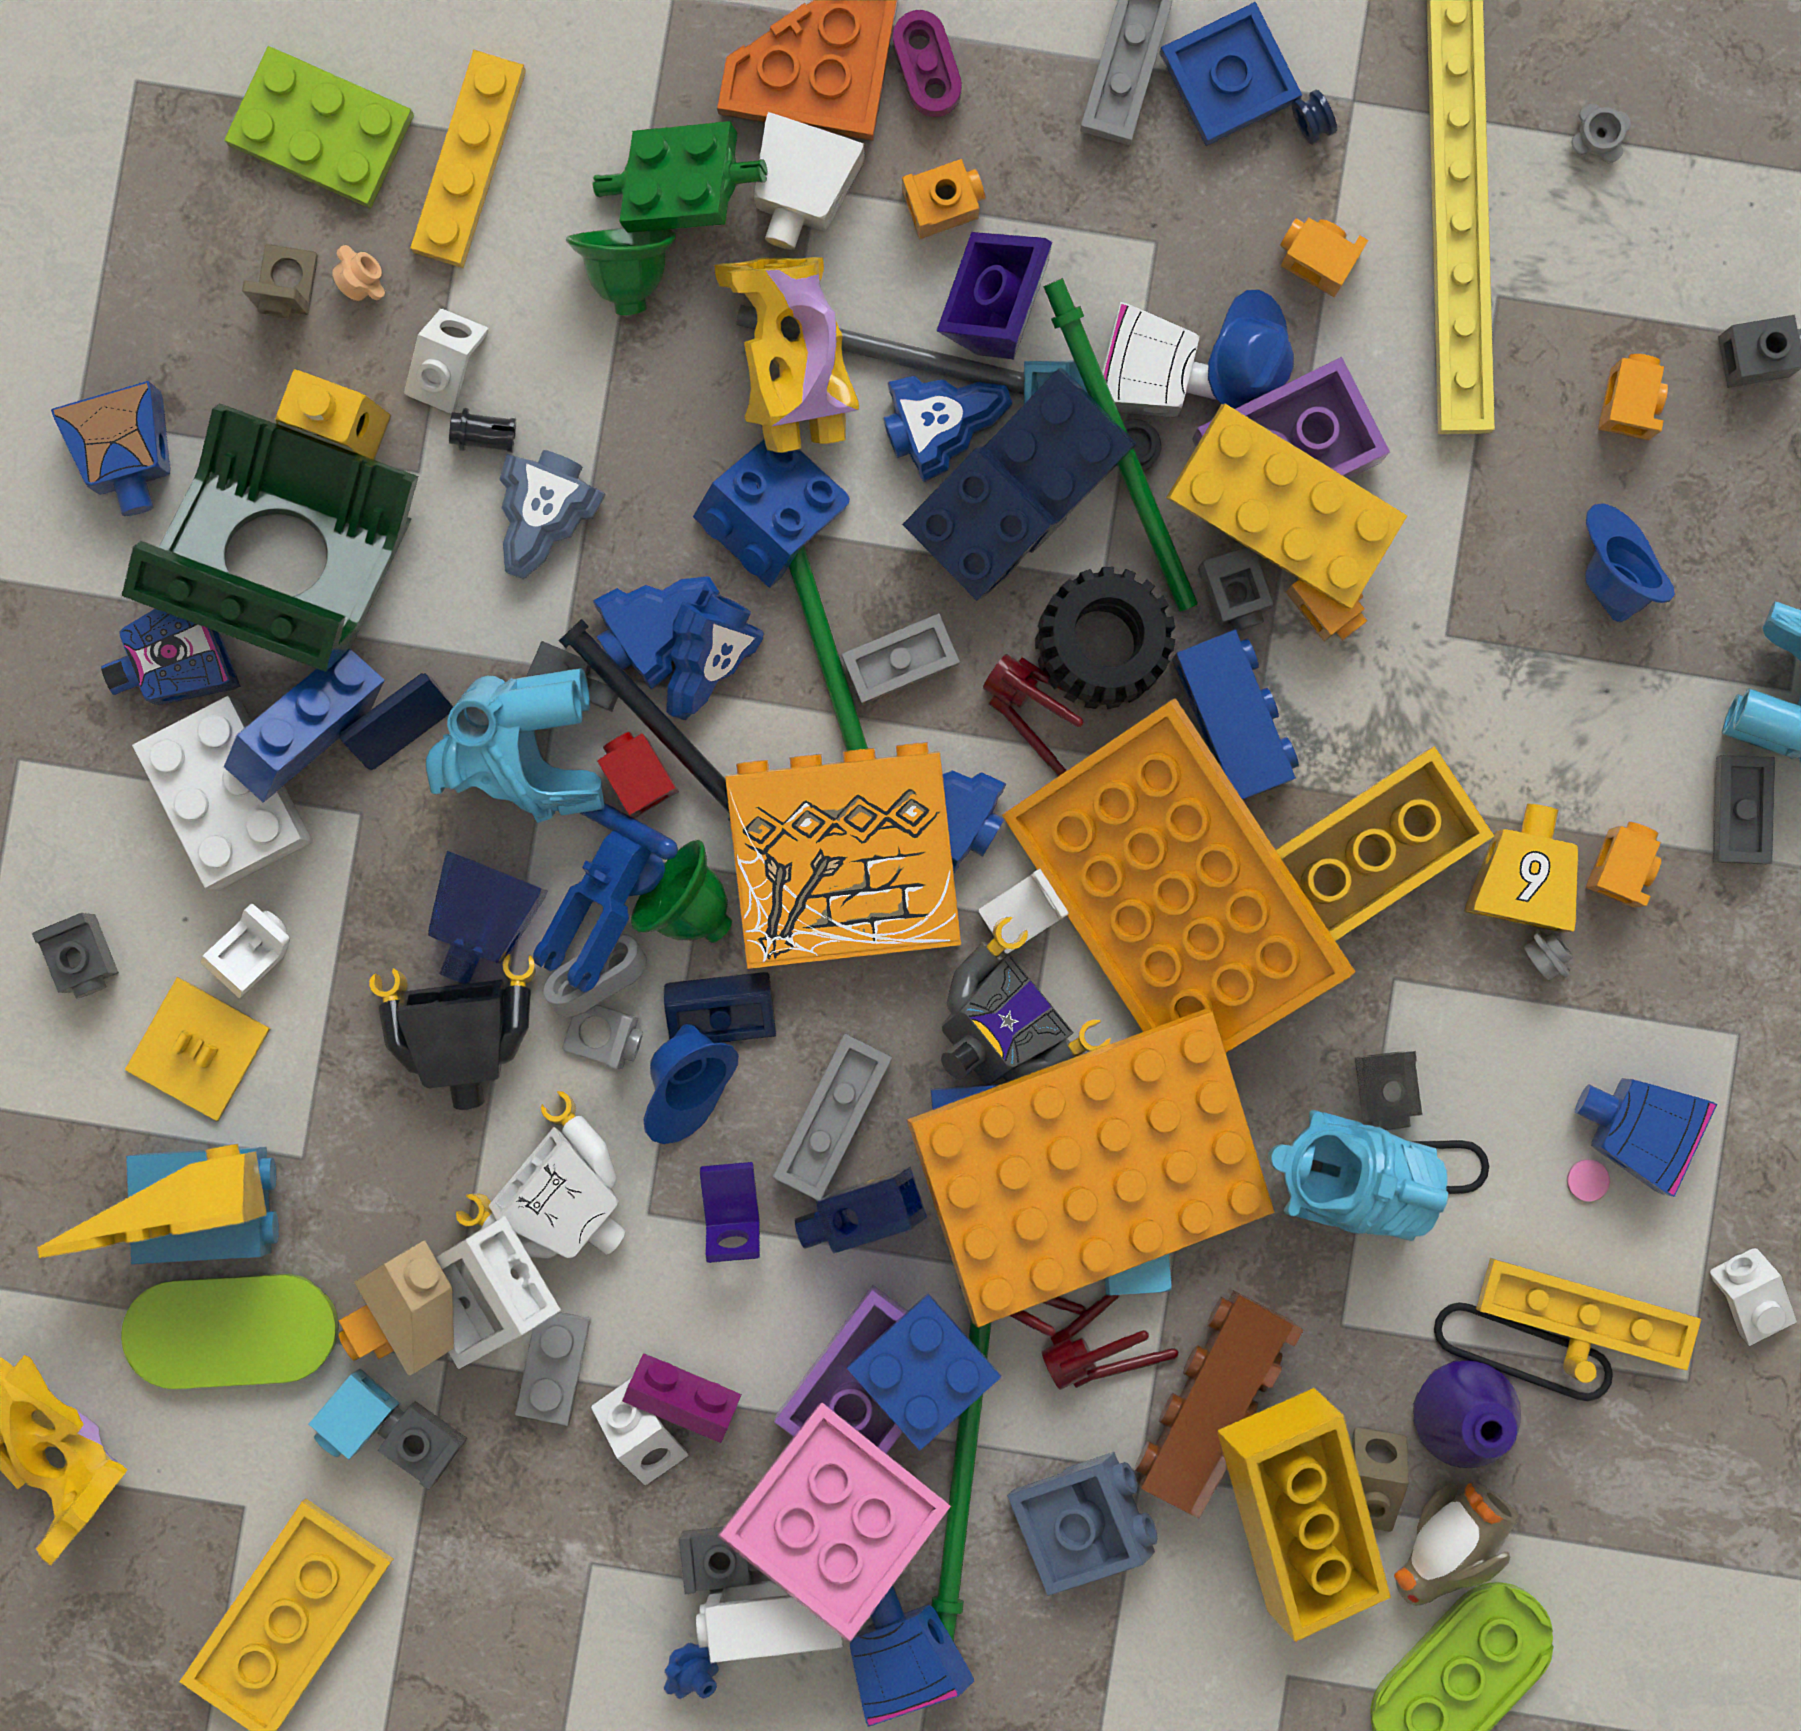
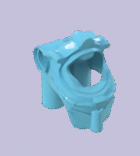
(1764, 718)
(501, 747)
(1366, 1178)

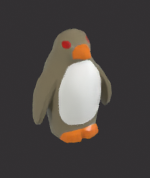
(1456, 1543)

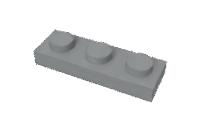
(1125, 69)
(832, 1117)

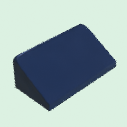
(396, 721)
(722, 1007)

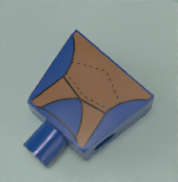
(118, 442)

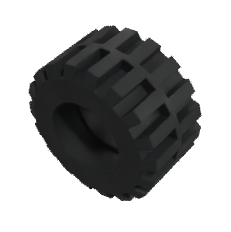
(1129, 602)

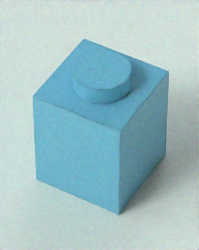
(352, 1415)

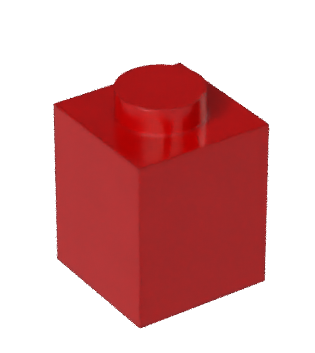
(636, 773)

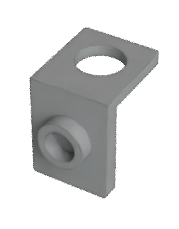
(622, 1044)

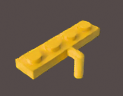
(1587, 1318)

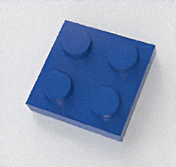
(1230, 73)
(923, 1371)

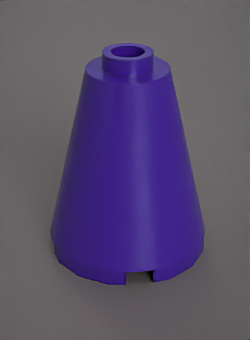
(1467, 1414)

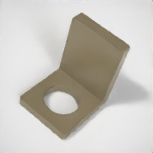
(281, 300)
(1382, 1483)

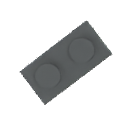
(1744, 809)

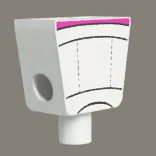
(1152, 364)

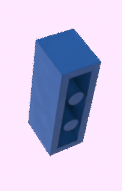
(1236, 713)
(302, 725)

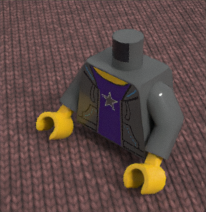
(1002, 1019)

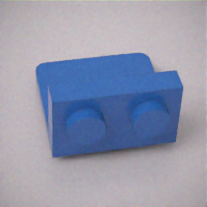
(769, 509)

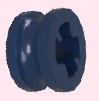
(1314, 116)

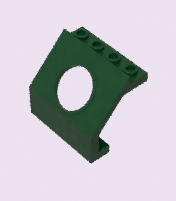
(264, 470)

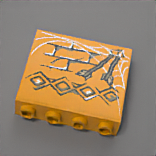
(843, 856)

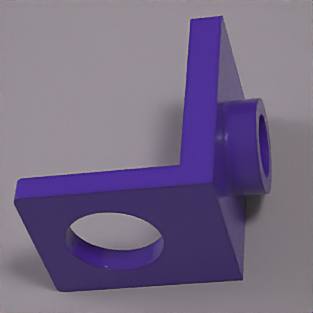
(730, 1210)

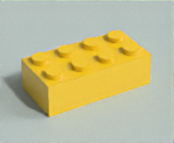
(1384, 842)
(1304, 1513)

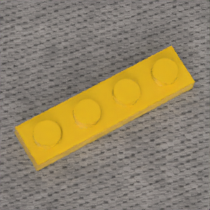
(468, 158)

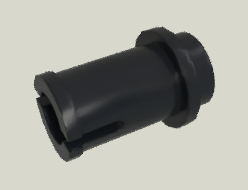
(481, 431)

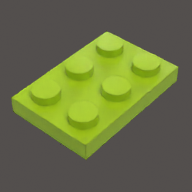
(319, 127)

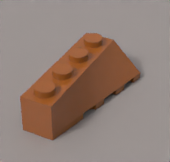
(1220, 1391)

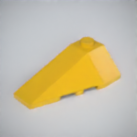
(195, 1198)

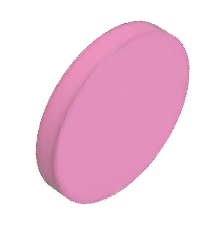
(1588, 1180)

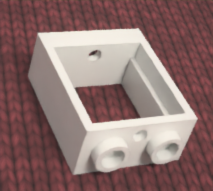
(516, 1302)
(759, 1623)

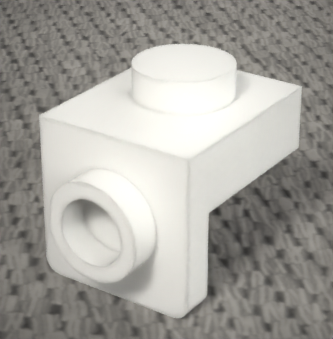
(247, 950)
(1754, 1295)

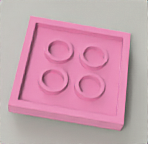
(834, 1521)

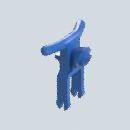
(623, 867)

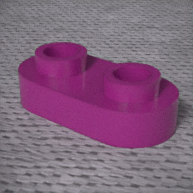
(927, 65)

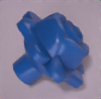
(690, 1671)

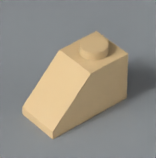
(412, 1306)

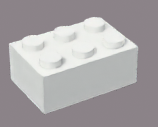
(213, 813)

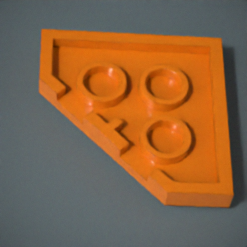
(815, 67)

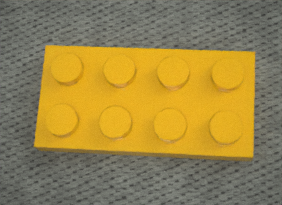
(1286, 506)
(286, 1619)

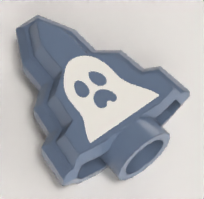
(543, 506)

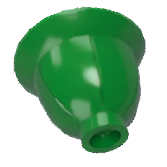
(623, 264)
(686, 901)

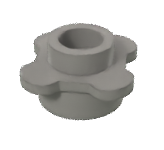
(1605, 118)
(1549, 954)

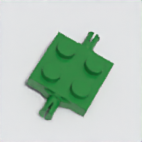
(679, 177)

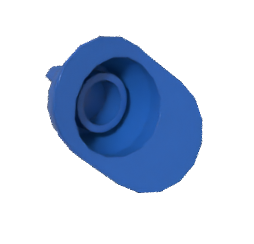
(1250, 351)
(1623, 567)
(687, 1083)

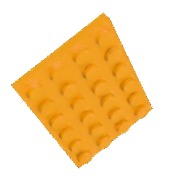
(1177, 883)
(1091, 1166)

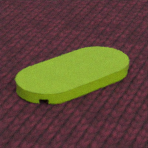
(229, 1331)
(1468, 1664)

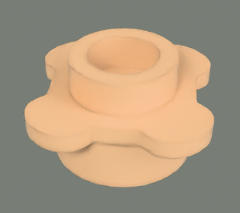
(358, 274)

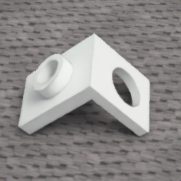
(442, 360)
(1031, 905)
(635, 1434)

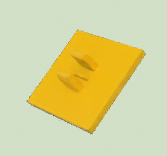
(197, 1049)

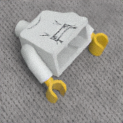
(558, 1193)

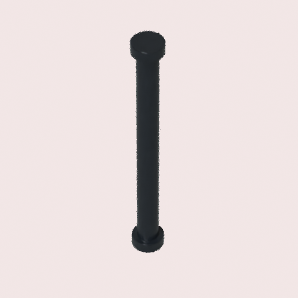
(647, 711)

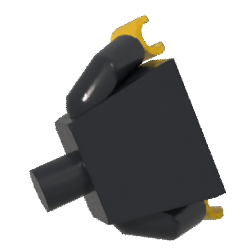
(456, 1031)

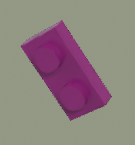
(681, 1397)

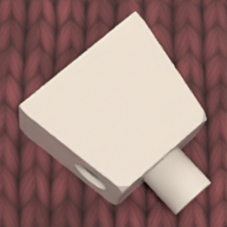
(805, 177)

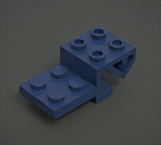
(1019, 485)

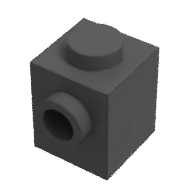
(1761, 350)

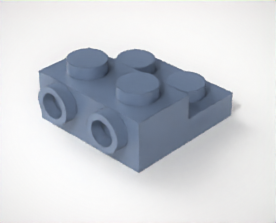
(1084, 1523)

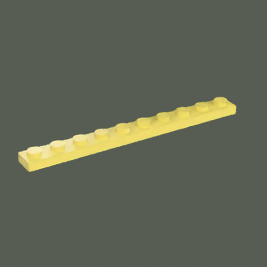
(1460, 217)

